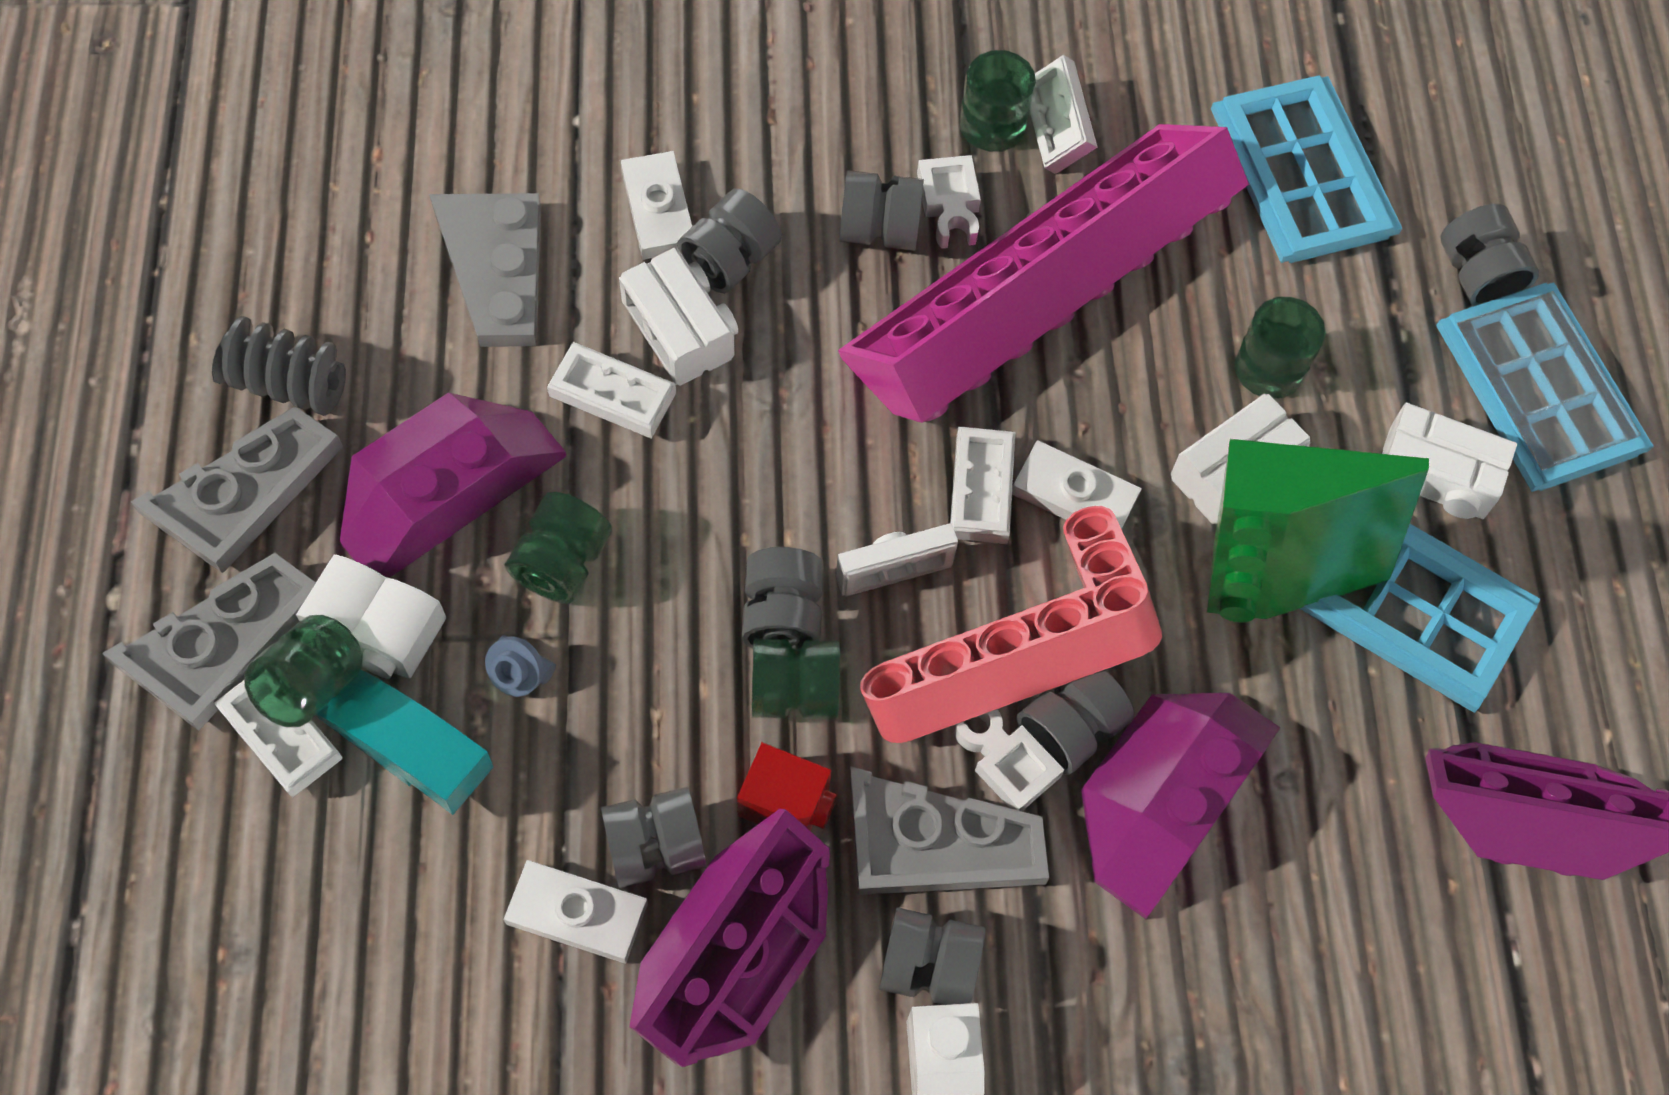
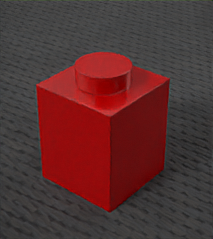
(788, 783)

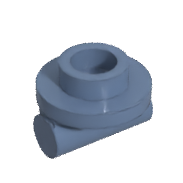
(517, 666)

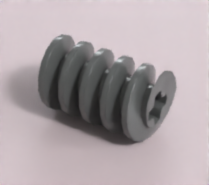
(276, 369)

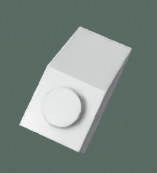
(945, 1050)

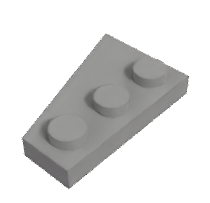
(496, 261)
(236, 497)
(208, 648)
(938, 842)

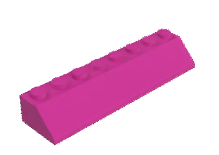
(1045, 269)

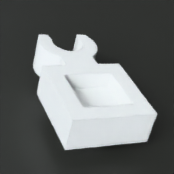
(952, 194)
(1013, 764)

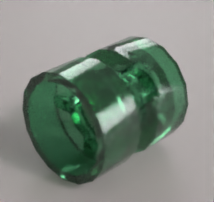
(997, 100)
(1279, 347)
(561, 541)
(303, 671)
(796, 679)

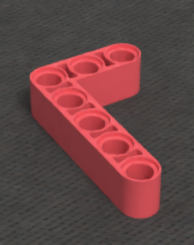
(1026, 651)

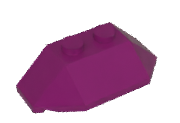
(439, 477)
(1167, 789)
(1548, 810)
(735, 944)

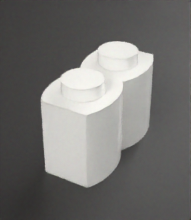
(383, 614)

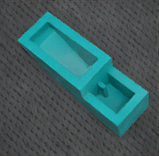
(408, 740)

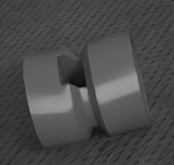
(881, 210)
(731, 239)
(1488, 254)
(783, 596)
(1076, 717)
(676, 844)
(932, 958)

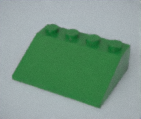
(1307, 525)

